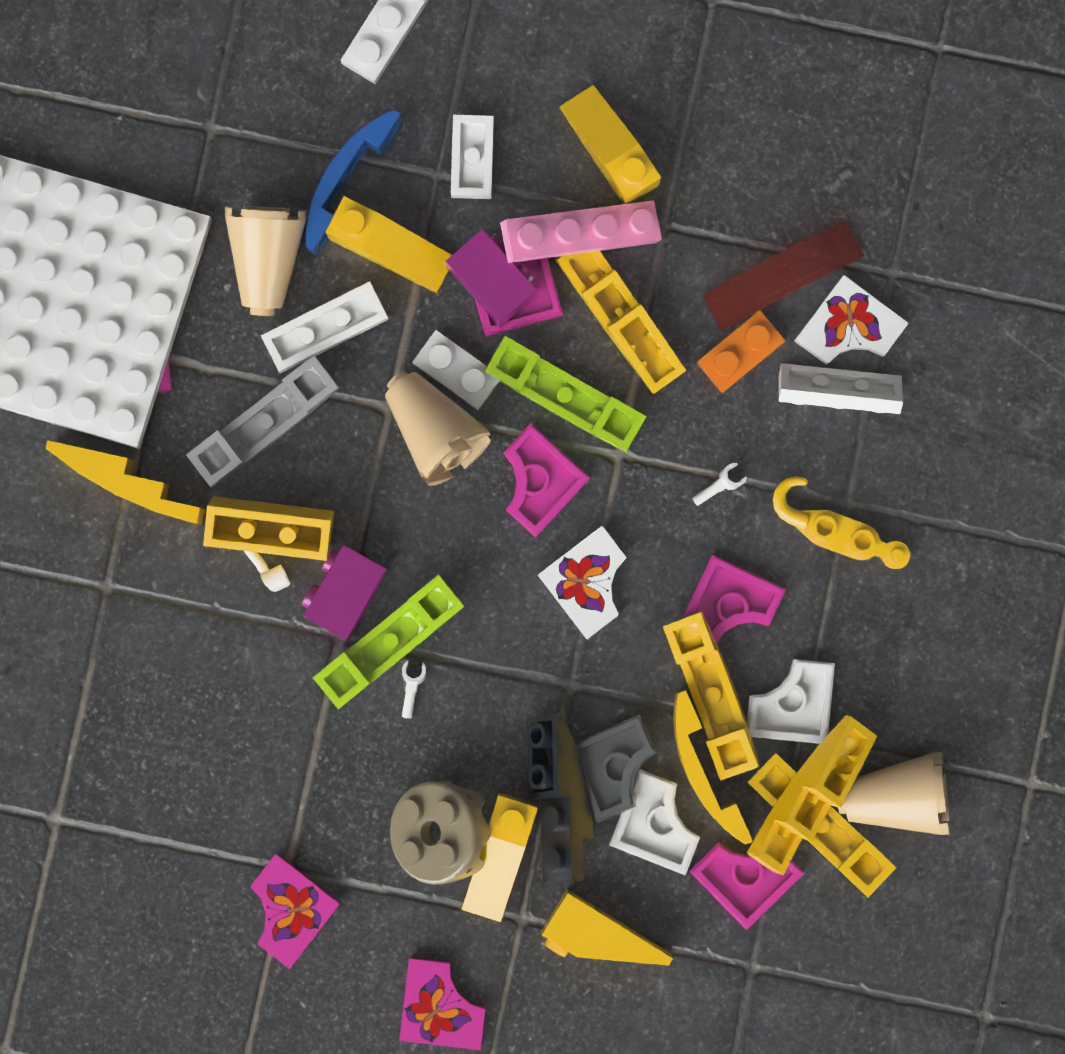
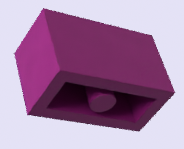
(490, 279)
(344, 592)

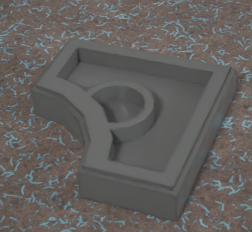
(611, 765)

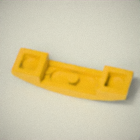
(713, 695)
(686, 722)
(835, 838)

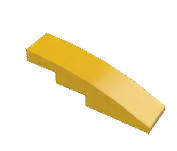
(622, 318)
(115, 476)
(816, 786)

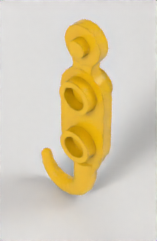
(837, 531)

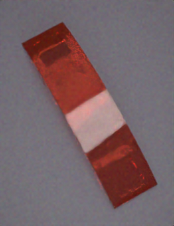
(782, 275)

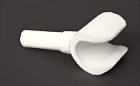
(719, 485)
(273, 578)
(411, 689)

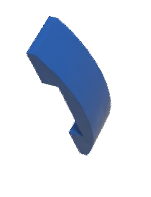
(374, 136)

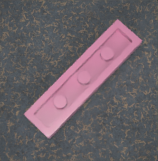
(580, 231)

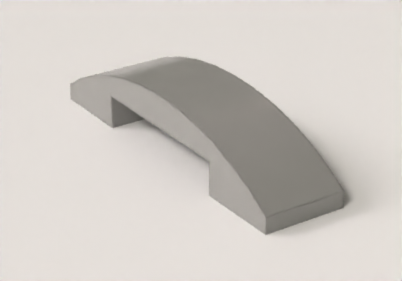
(263, 422)

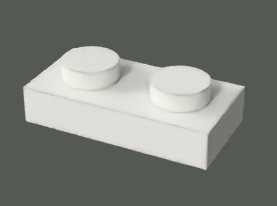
(472, 156)
(455, 370)

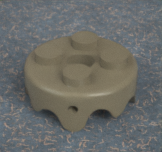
(461, 826)

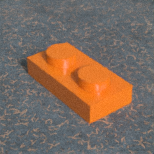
(741, 351)

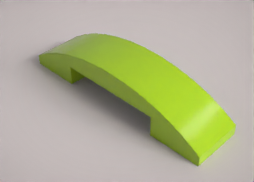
(564, 394)
(389, 642)

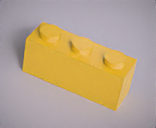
(268, 528)

